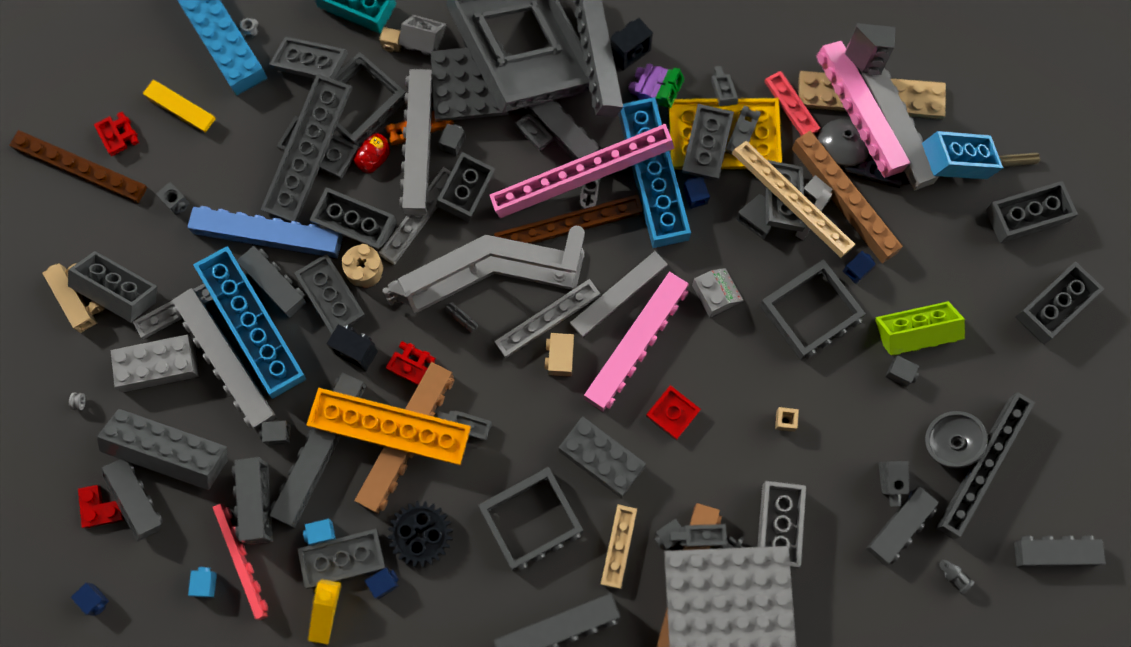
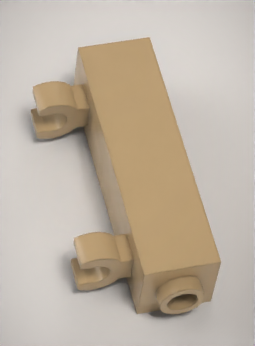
(71, 301)

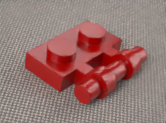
(110, 135)
(407, 368)

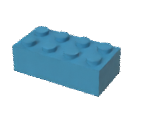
(962, 155)

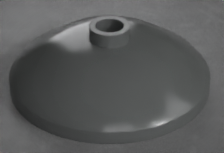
(843, 149)
(954, 428)

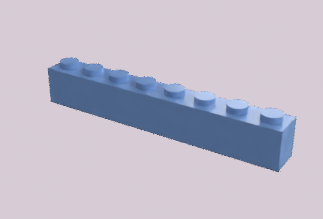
(264, 231)

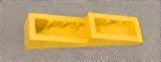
(179, 106)

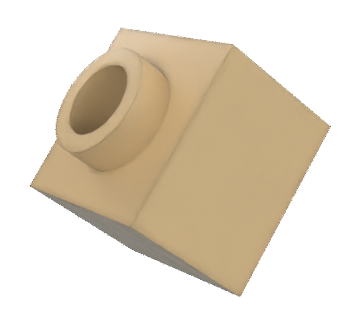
(390, 40)
(791, 415)

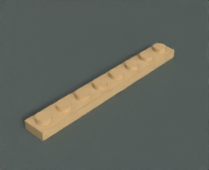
(793, 199)

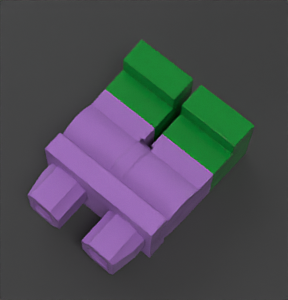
(657, 83)

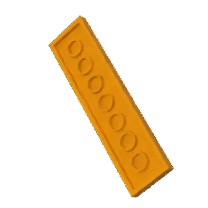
(389, 426)

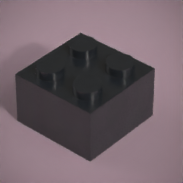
(631, 43)
(352, 346)

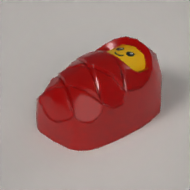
(372, 153)

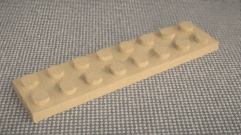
(921, 97)

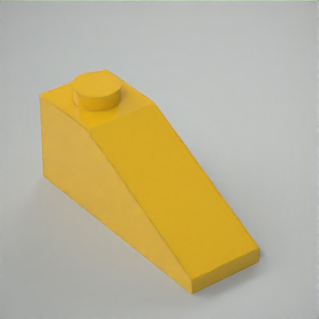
(323, 611)

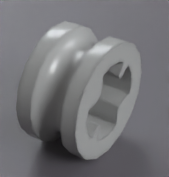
(77, 401)

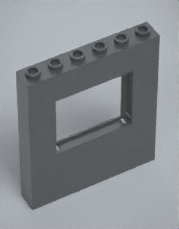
(528, 76)

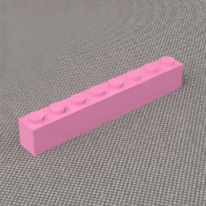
(863, 109)
(636, 341)

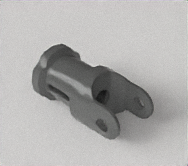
(954, 572)

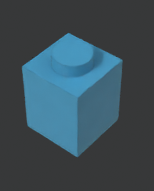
(319, 532)
(202, 583)

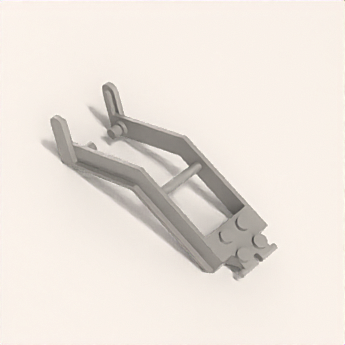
(488, 257)

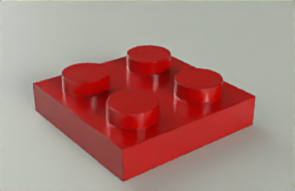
(673, 412)

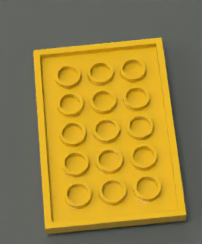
(765, 137)

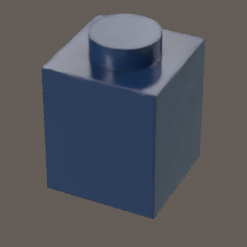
(696, 192)
(859, 267)
(382, 583)
(90, 599)

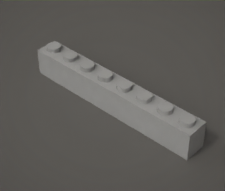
(903, 127)
(417, 142)
(224, 359)

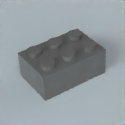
(465, 187)

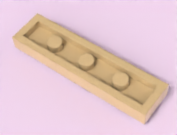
(619, 546)

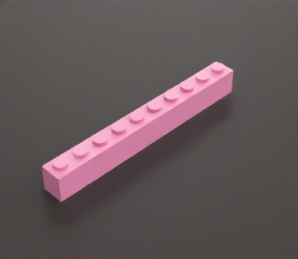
(582, 171)

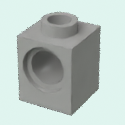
(815, 188)

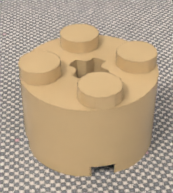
(359, 256)

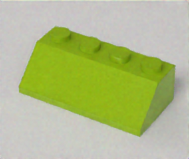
(920, 328)

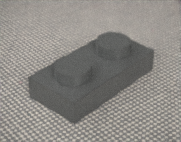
(534, 131)

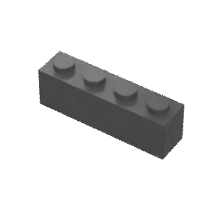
(271, 281)
(131, 499)
(902, 526)
(1059, 552)

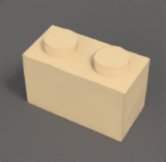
(560, 354)

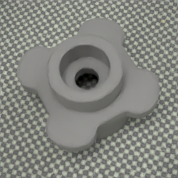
(245, 23)

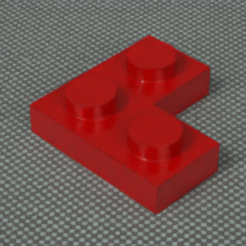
(95, 512)

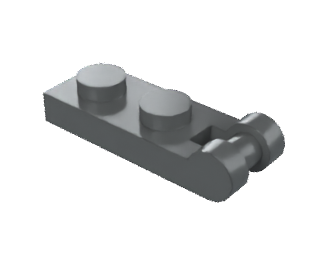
(743, 129)

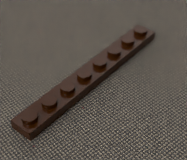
(78, 166)
(584, 218)

